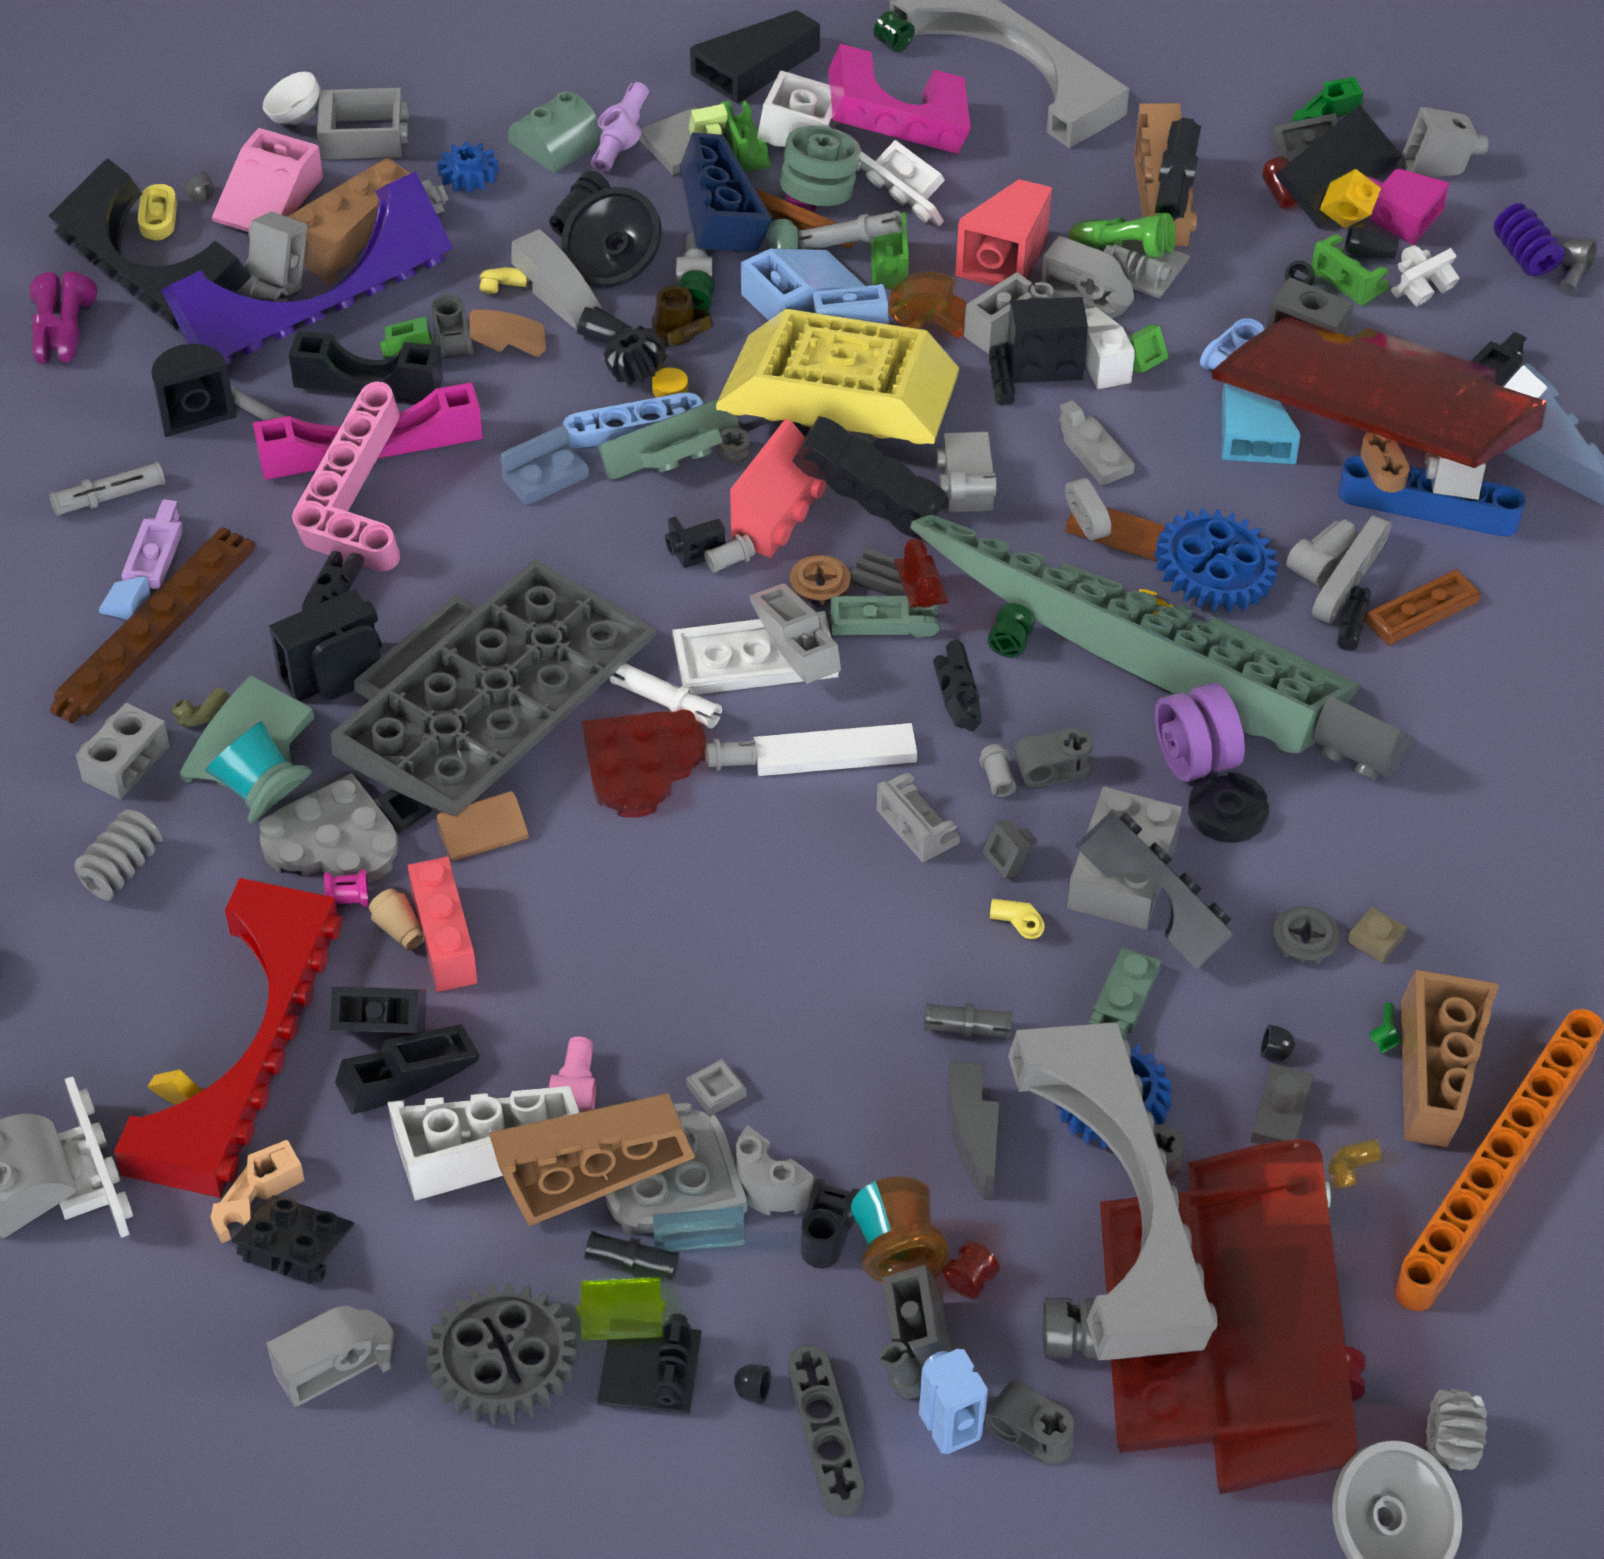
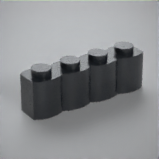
(863, 474)

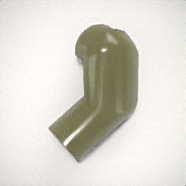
(190, 715)

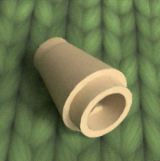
(396, 917)

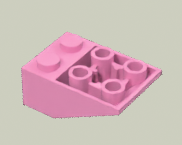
(268, 176)

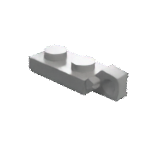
(1093, 445)

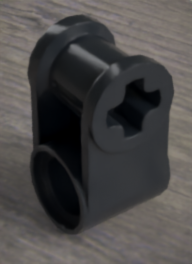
(827, 1218)

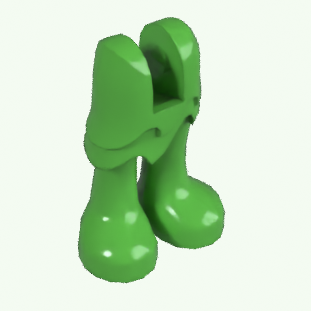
(1154, 231)

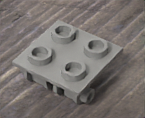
(1144, 272)

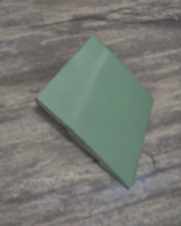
(247, 706)

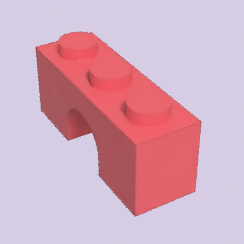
(443, 924)

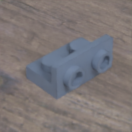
(542, 466)

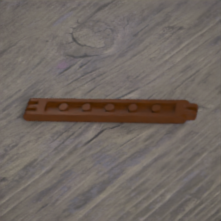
(151, 625)

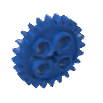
(1216, 560)

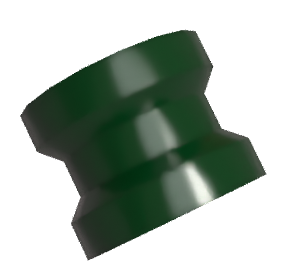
(894, 31)
(700, 286)

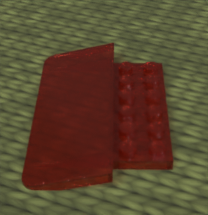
(1276, 1367)

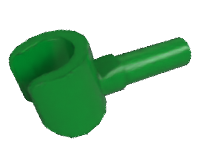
(1386, 1034)

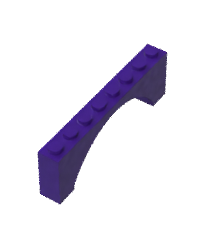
(402, 238)

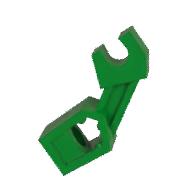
(1337, 97)

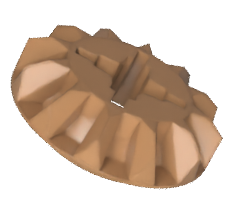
(834, 574)

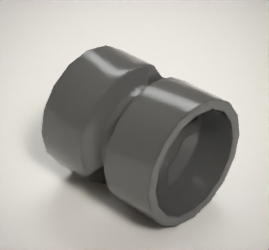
(1066, 1328)

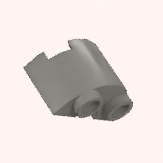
(767, 1182)

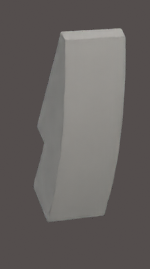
(553, 276)
(797, 633)

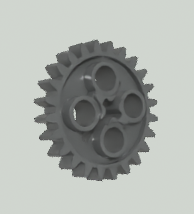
(462, 1368)

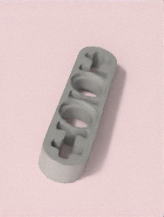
(1351, 569)

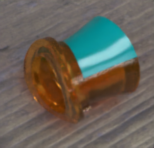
(898, 1227)

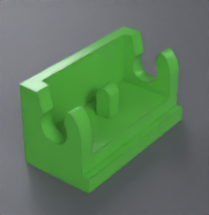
(743, 140)
(890, 257)
(1346, 273)

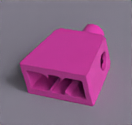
(1409, 204)

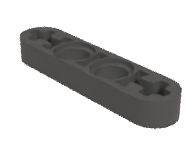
(821, 1430)

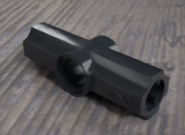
(1178, 168)

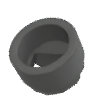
(199, 187)

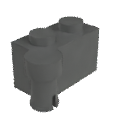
(916, 1327)

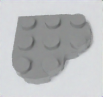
(331, 832)
(695, 1185)

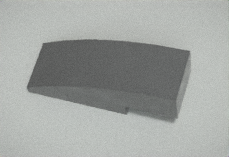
(973, 1124)

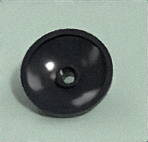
(602, 224)

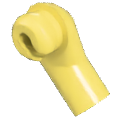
(503, 276)
(1020, 914)

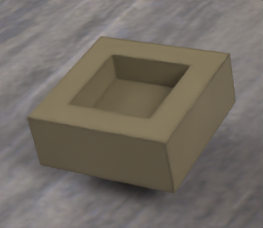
(1377, 934)

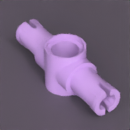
(619, 127)

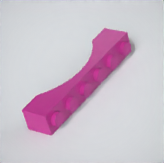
(439, 420)

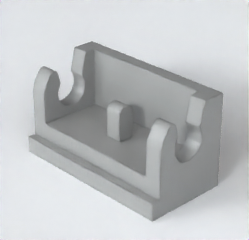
(914, 819)

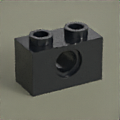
(378, 1009)

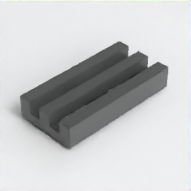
(881, 565)

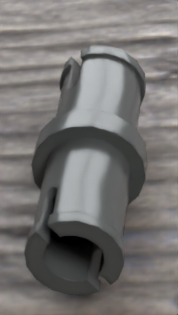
(968, 1020)

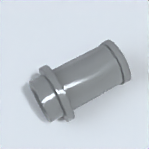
(729, 553)
(730, 753)
(996, 763)

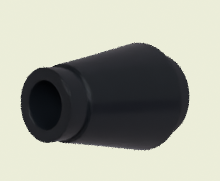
(1370, 242)
(600, 326)

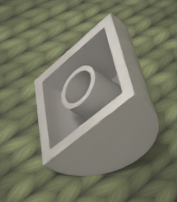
(31, 1170)

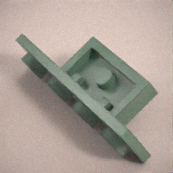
(667, 441)

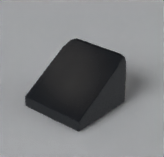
(401, 809)

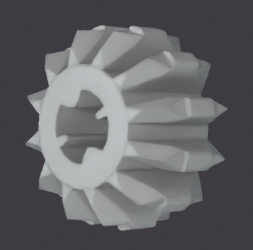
(1456, 1429)

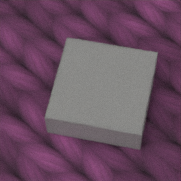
(716, 1087)

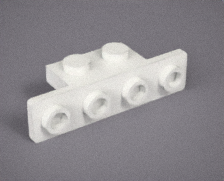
(906, 178)
(91, 1172)

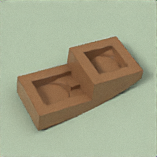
(501, 328)

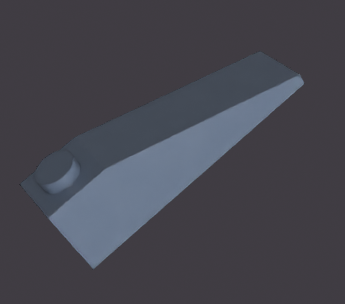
(1558, 447)

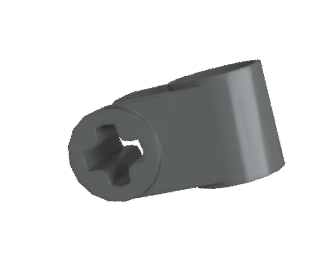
(451, 326)
(1052, 760)
(1031, 1422)

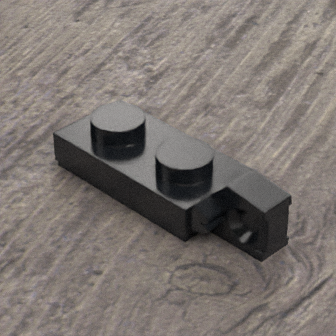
(1503, 357)

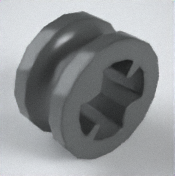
(734, 445)

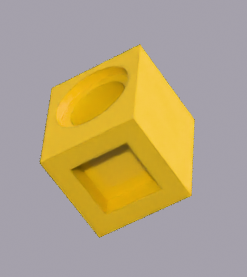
(1350, 198)

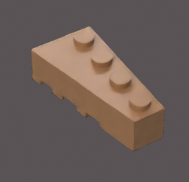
(1150, 144)
(344, 220)
(1440, 1048)
(588, 1154)

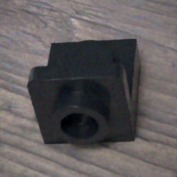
(692, 542)

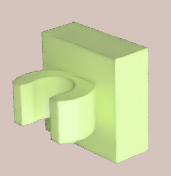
(708, 120)

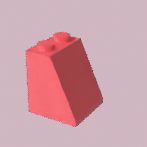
(1004, 234)

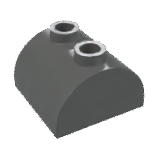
(1362, 738)

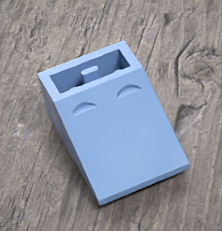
(789, 277)

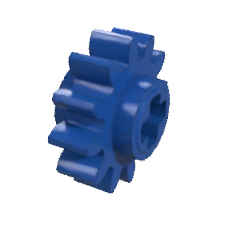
(467, 167)

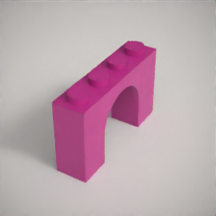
(862, 103)

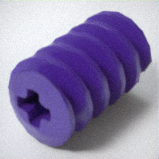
(1528, 240)

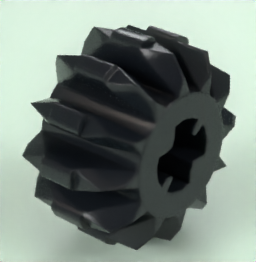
(635, 355)

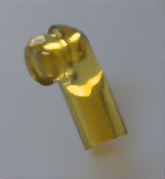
(1348, 1158)

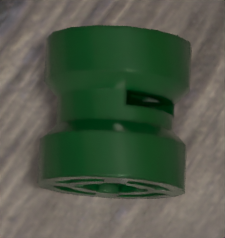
(1011, 630)

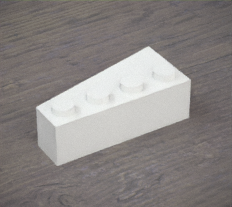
(450, 1142)

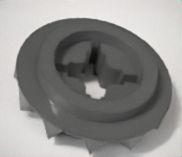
(1322, 930)

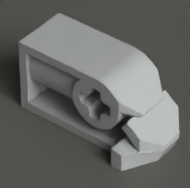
(1089, 274)
(329, 1351)

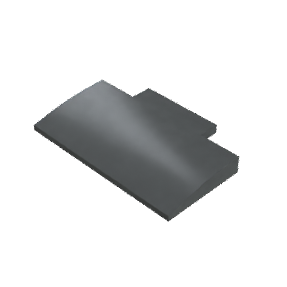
(484, 686)

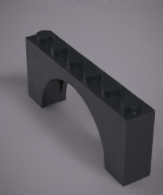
(94, 222)

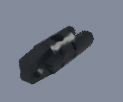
(333, 578)
(958, 686)

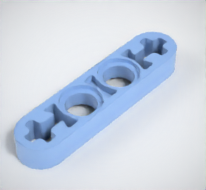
(629, 413)

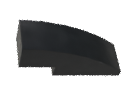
(404, 1067)

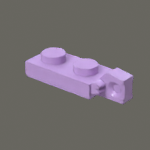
(155, 546)

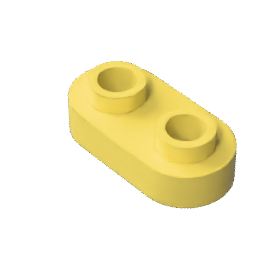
(157, 212)

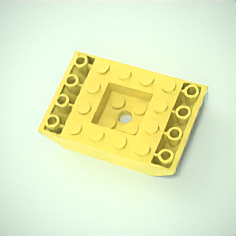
(845, 370)

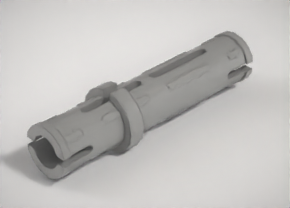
(863, 228)
(108, 488)

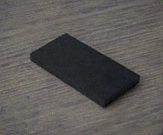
(1347, 146)

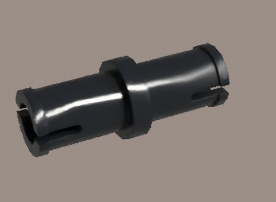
(632, 1255)

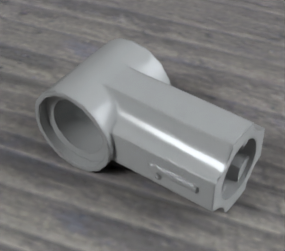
(1319, 557)

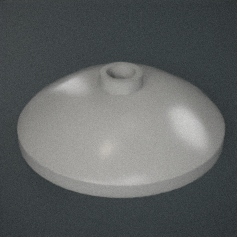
(1411, 1493)

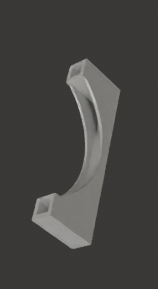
(1082, 92)
(1163, 1296)

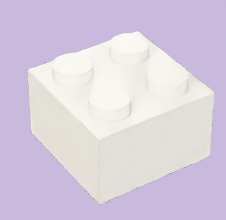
(792, 105)

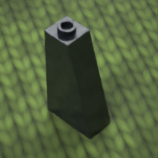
(754, 55)

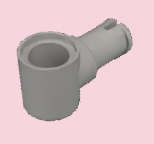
(693, 259)

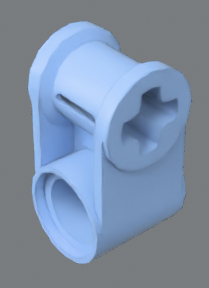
(1229, 341)

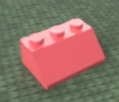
(773, 493)

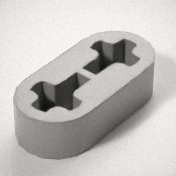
(1088, 509)

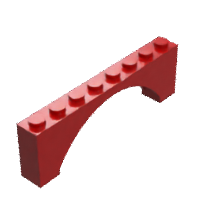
(200, 1139)

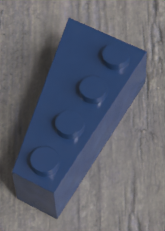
(720, 197)

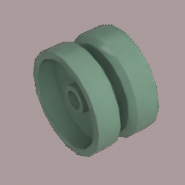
(820, 165)

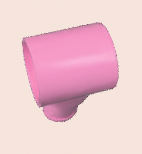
(577, 1073)

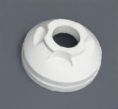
(292, 99)

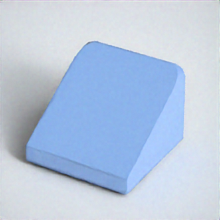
(126, 598)

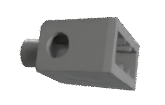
(1441, 143)

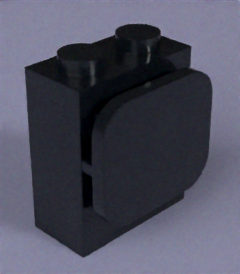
(326, 646)

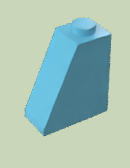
(1256, 428)

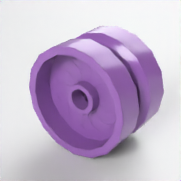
(1199, 732)

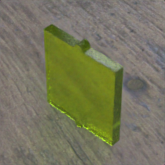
(621, 1309)

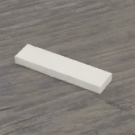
(835, 749)

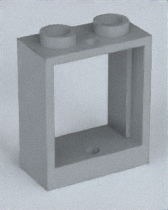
(362, 106)

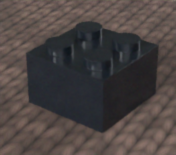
(1047, 339)

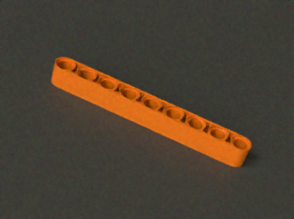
(1532, 1106)

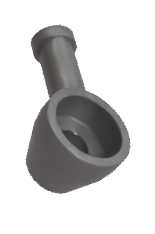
(1580, 258)

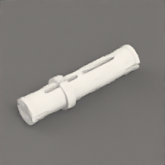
(667, 694)

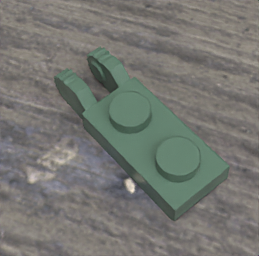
(881, 616)
(1126, 990)

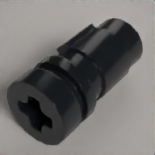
(586, 184)

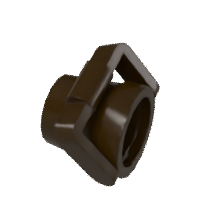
(676, 318)

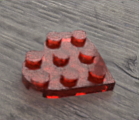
(640, 757)

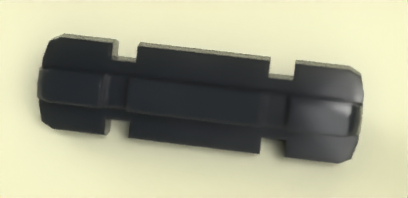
(1001, 375)
(1354, 618)

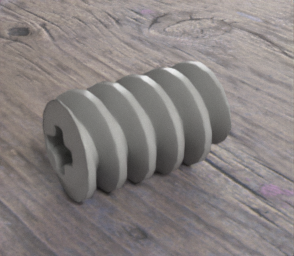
(117, 853)

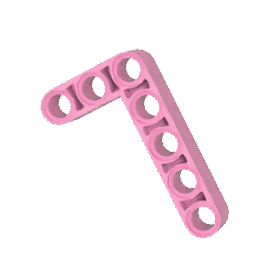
(375, 417)

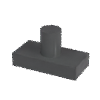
(1282, 1105)

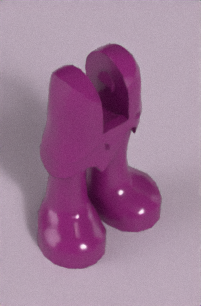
(49, 330)

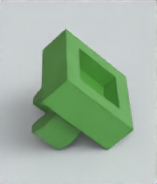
(1148, 348)

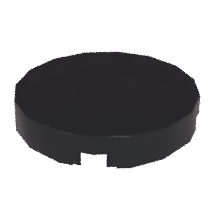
(1228, 807)

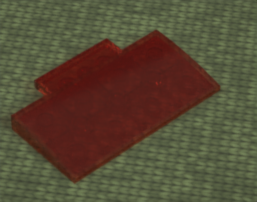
(1386, 389)

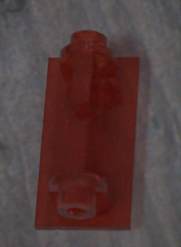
(920, 576)

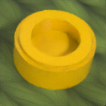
(669, 382)

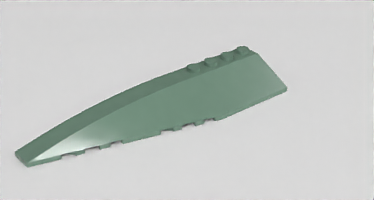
(1270, 686)

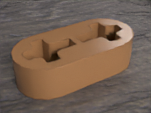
(1377, 463)

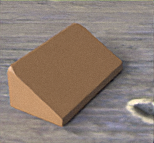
(482, 826)

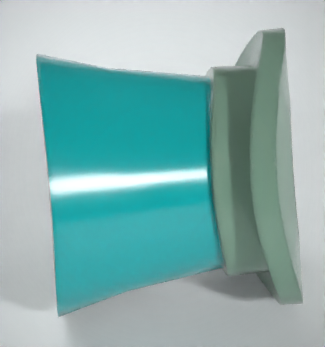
(257, 771)

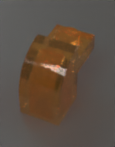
(928, 297)

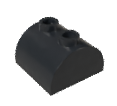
(192, 388)

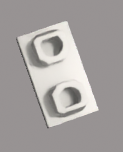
(1419, 269)

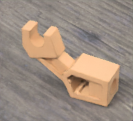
(237, 1201)

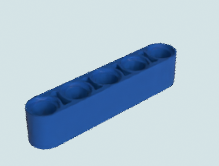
(1494, 513)

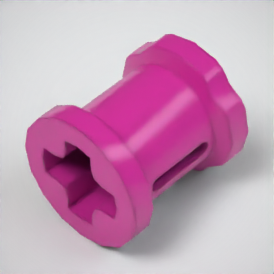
(348, 888)

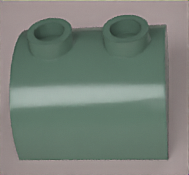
(557, 131)

